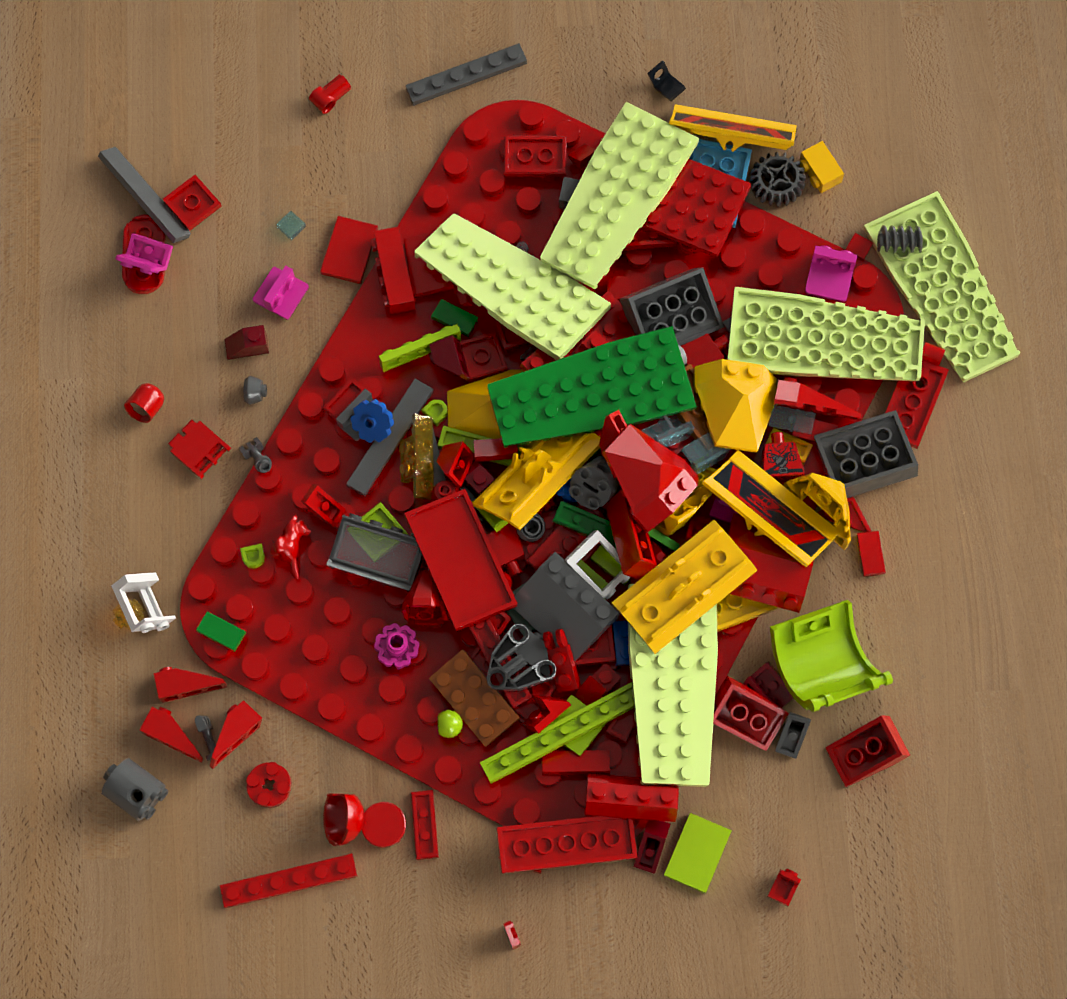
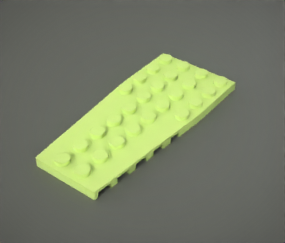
(617, 193)
(513, 286)
(946, 288)
(822, 338)
(675, 704)

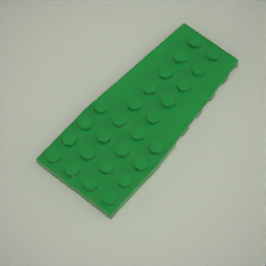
(574, 394)

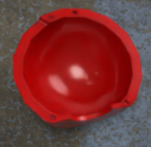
(342, 818)

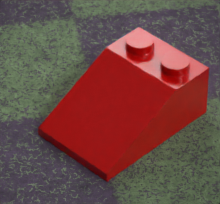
(747, 713)
(867, 750)

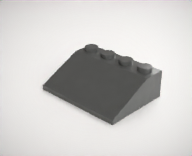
(678, 302)
(867, 454)
(563, 600)

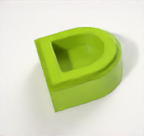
(437, 410)
(253, 556)

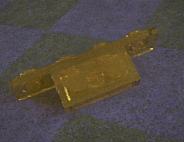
(417, 457)

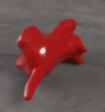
(287, 544)

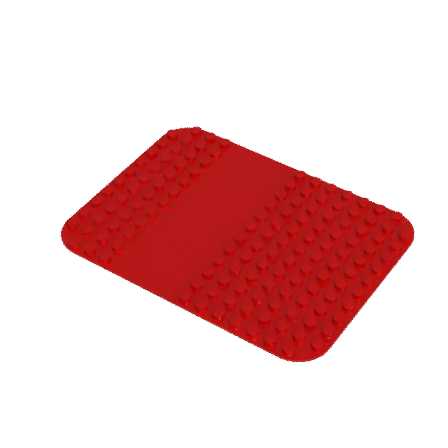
(317, 634)

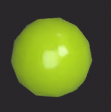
(449, 723)

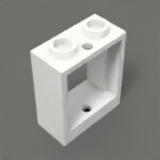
(582, 549)

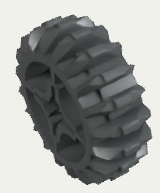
(772, 169)

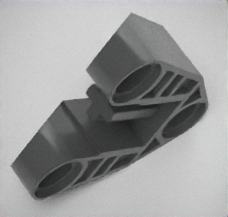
(528, 678)

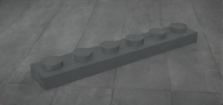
(466, 74)

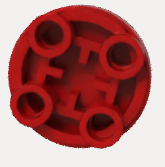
(384, 824)

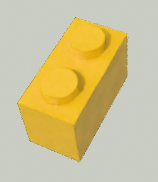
(821, 167)

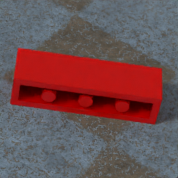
(394, 270)
(630, 539)

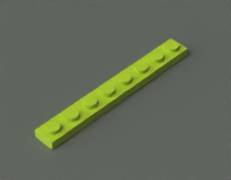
(559, 734)

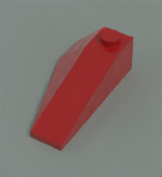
(801, 397)

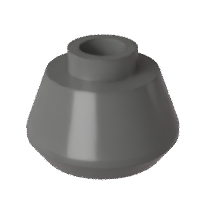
(254, 390)
(536, 529)

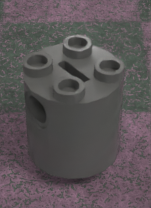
(594, 484)
(125, 789)

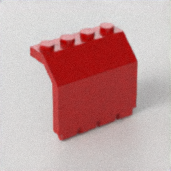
(779, 576)

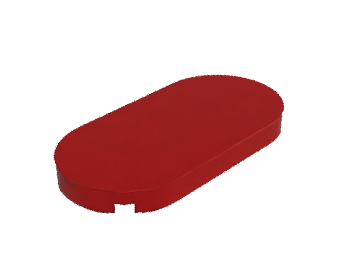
(134, 279)

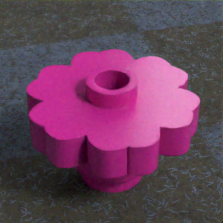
(399, 656)

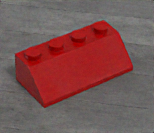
(630, 799)

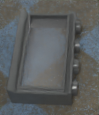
(376, 552)

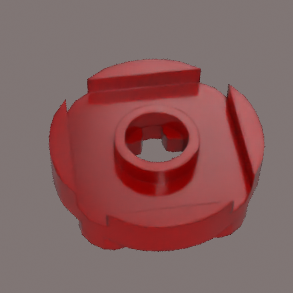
(265, 797)

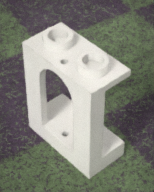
(142, 584)

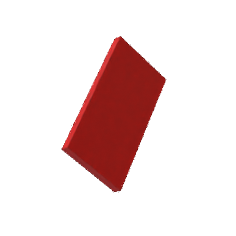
(460, 559)

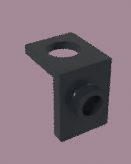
(666, 83)

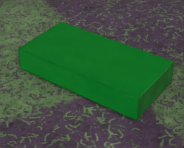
(451, 315)
(221, 631)

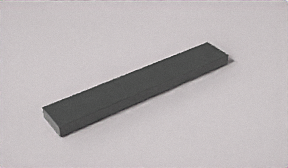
(144, 194)
(381, 452)

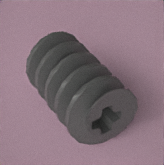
(900, 238)

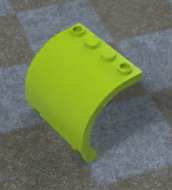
(823, 657)

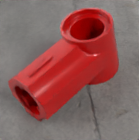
(325, 97)

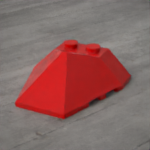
(649, 476)

